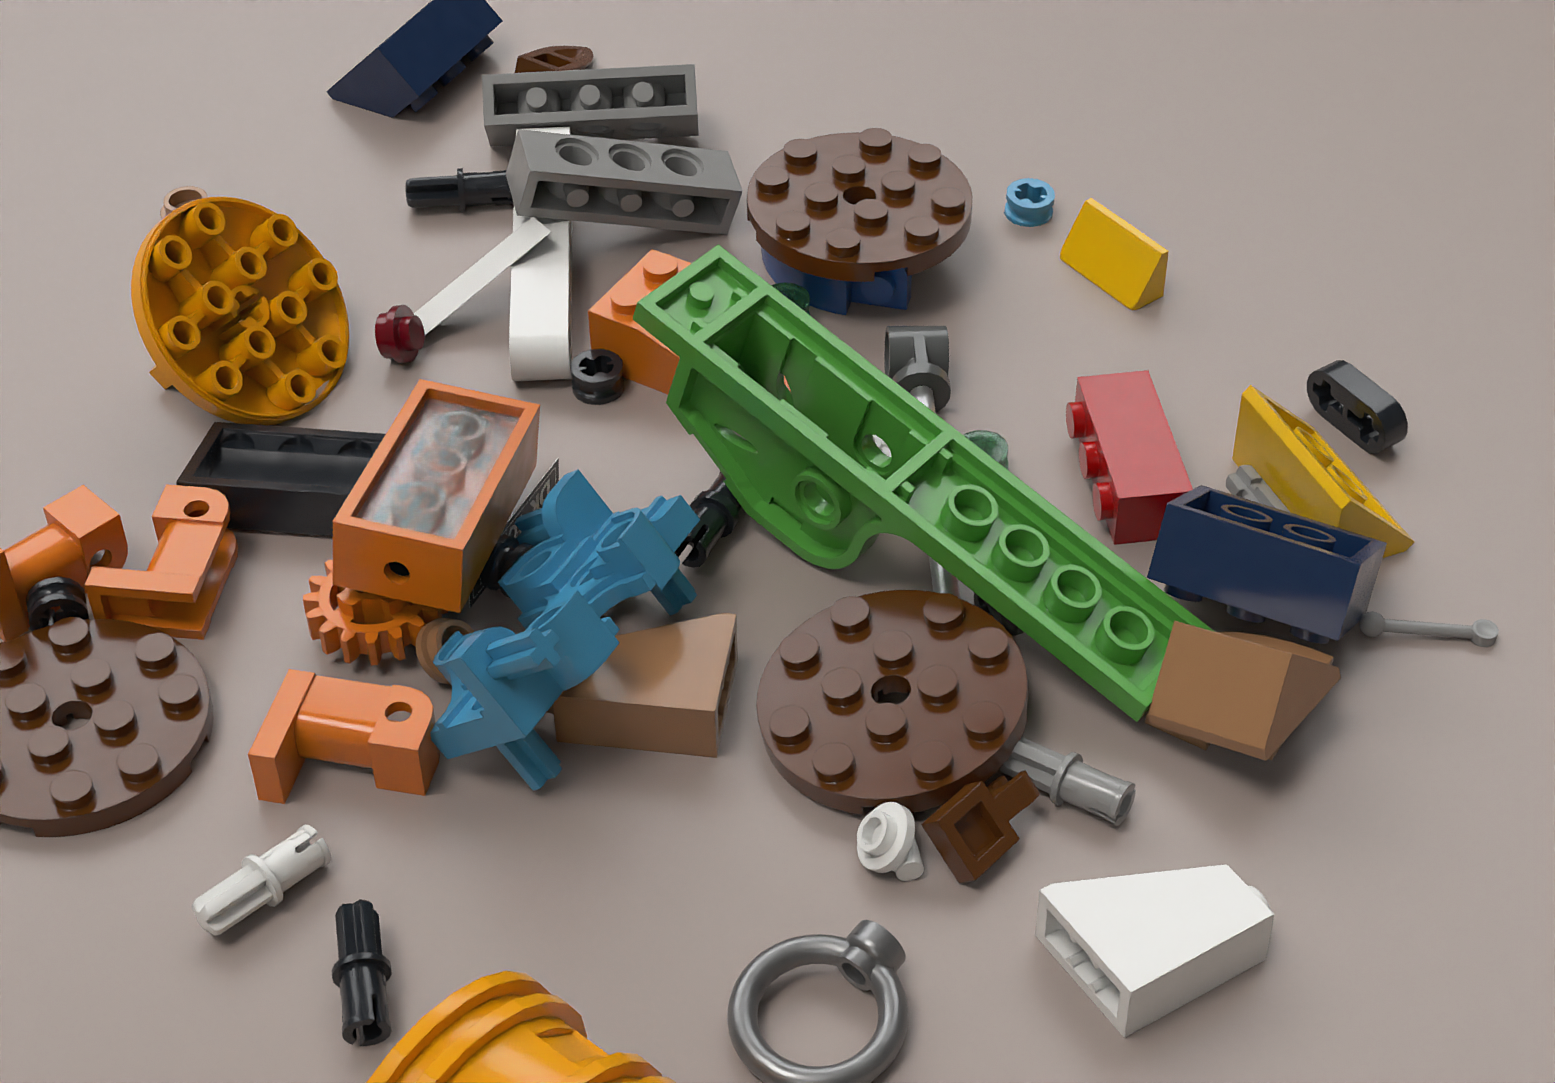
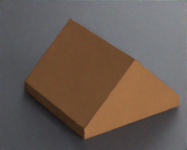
(1235, 690)

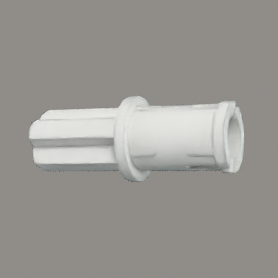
(261, 881)

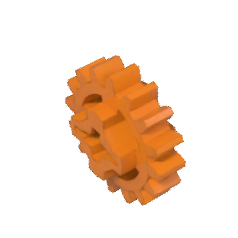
(363, 621)

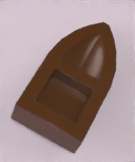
(555, 59)

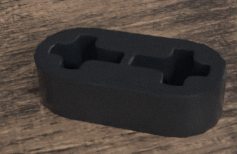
(1357, 406)

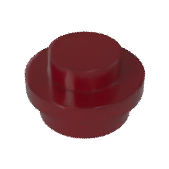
(399, 334)

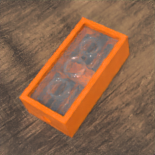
(436, 496)

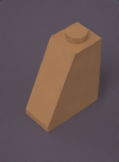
(656, 690)

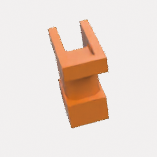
(75, 531)
(184, 572)
(347, 726)

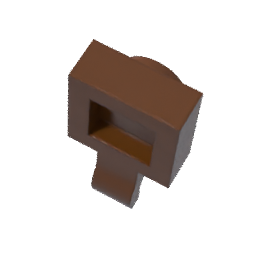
(975, 826)

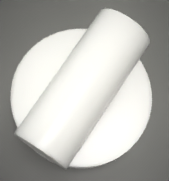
(889, 842)

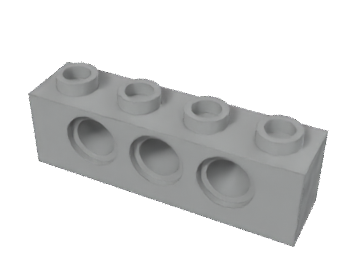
(593, 102)
(622, 182)

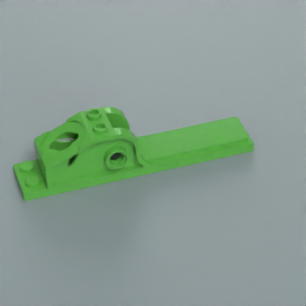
(830, 490)

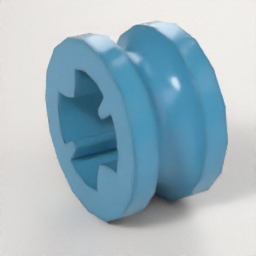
(1029, 202)

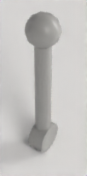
(1481, 633)

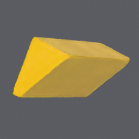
(1115, 256)

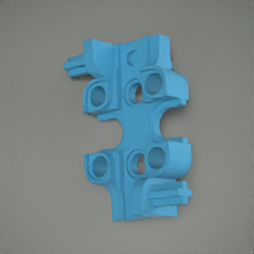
(563, 585)

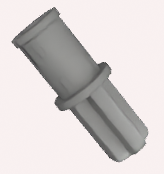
(1072, 780)

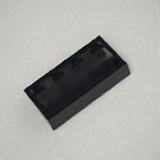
(280, 474)

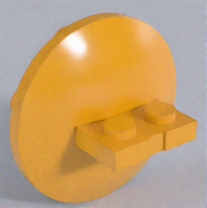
(239, 311)

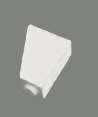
(1153, 938)

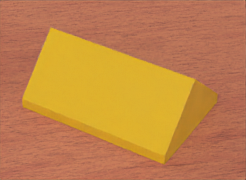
(1309, 472)

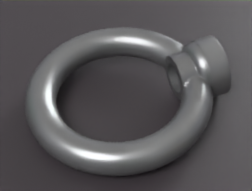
(867, 961)

